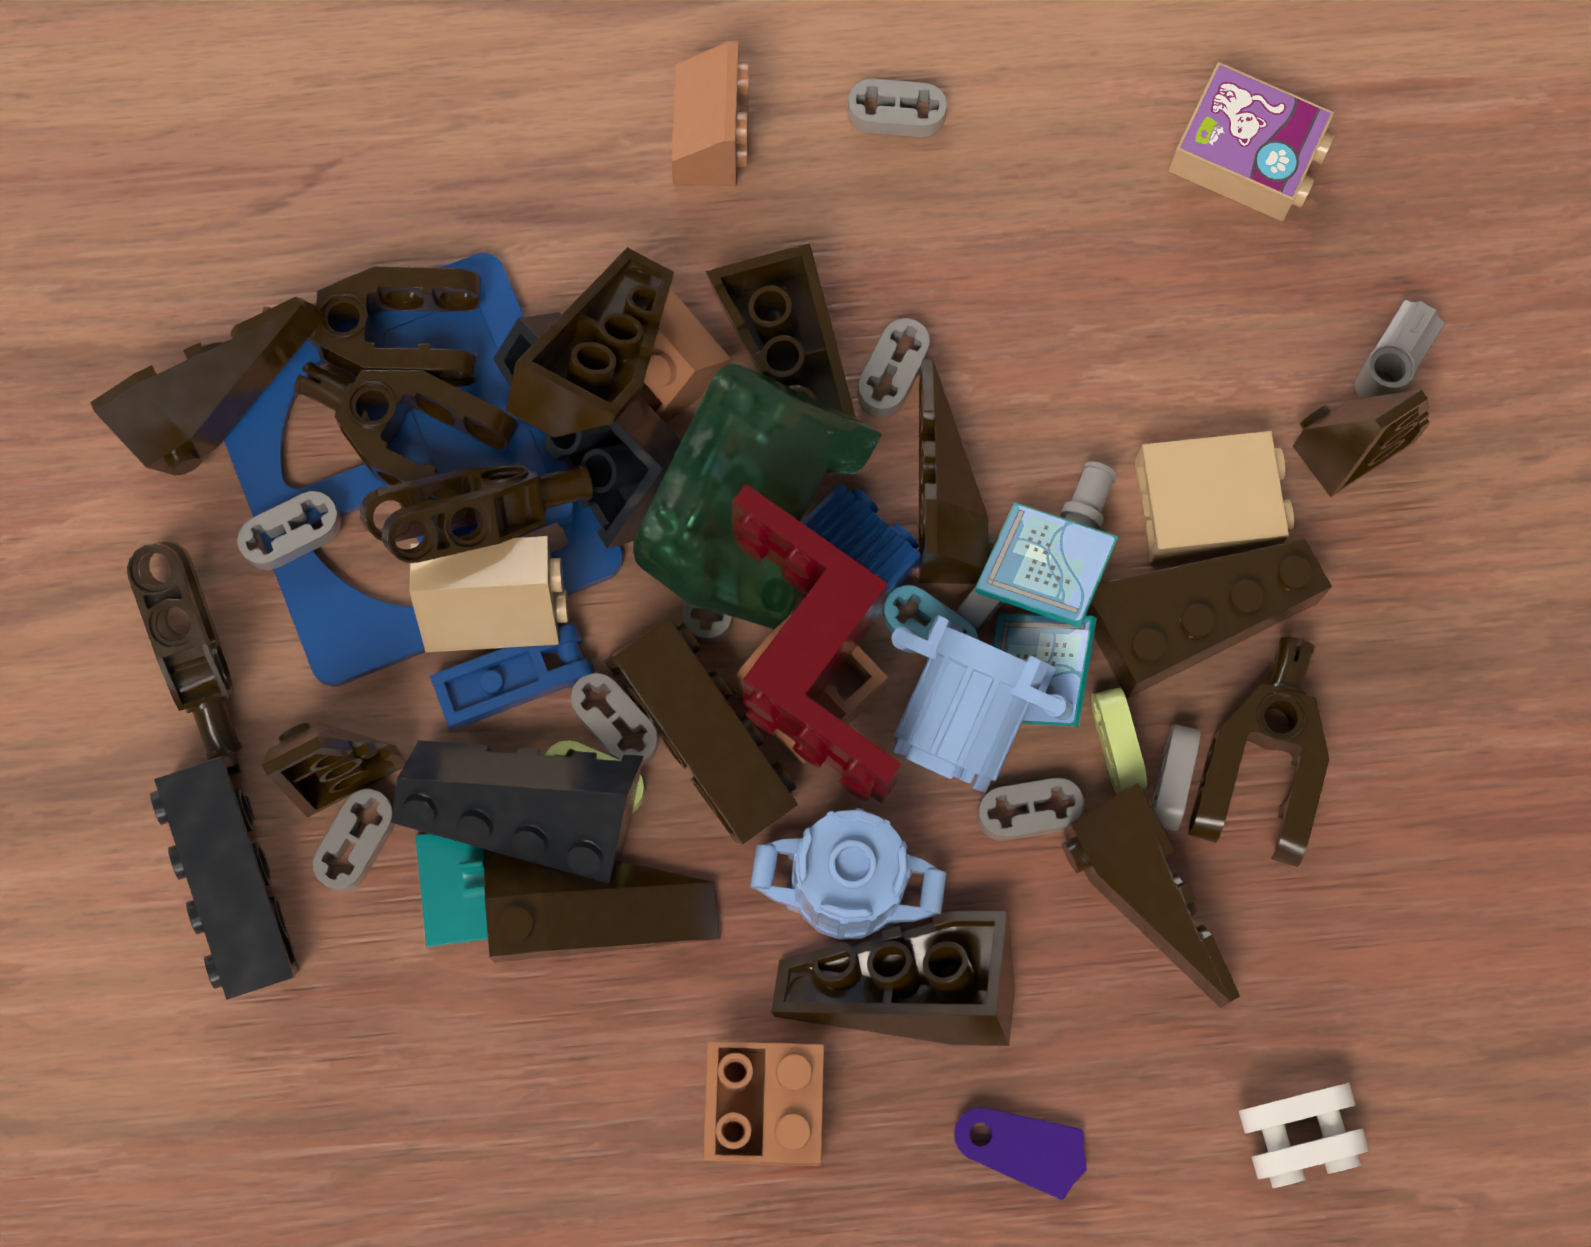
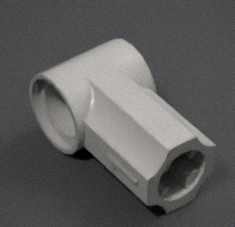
(1399, 350)

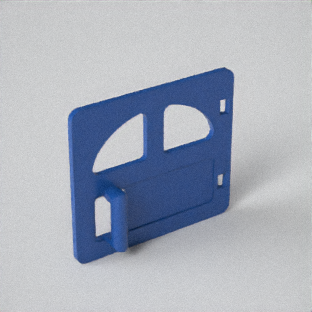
(338, 625)

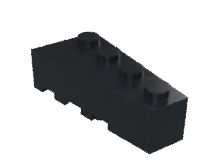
(621, 458)
(522, 803)
(225, 877)

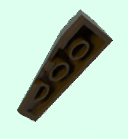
(595, 353)
(193, 406)
(1360, 436)
(950, 507)
(327, 764)
(1127, 861)
(558, 913)
(920, 983)

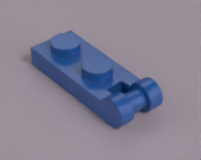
(508, 679)

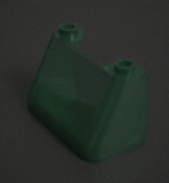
(742, 435)

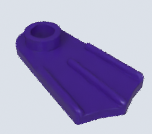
(1025, 1149)

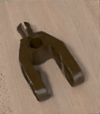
(395, 290)
(400, 393)
(497, 498)
(191, 661)
(1303, 742)

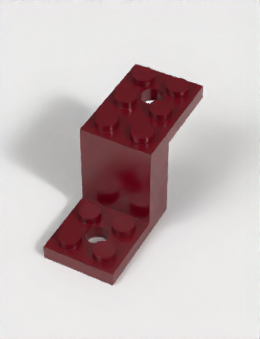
(812, 644)

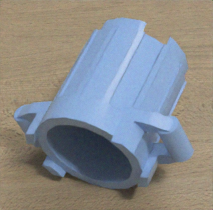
(969, 703)
(849, 876)

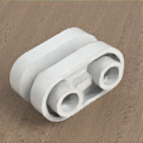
(1286, 1163)

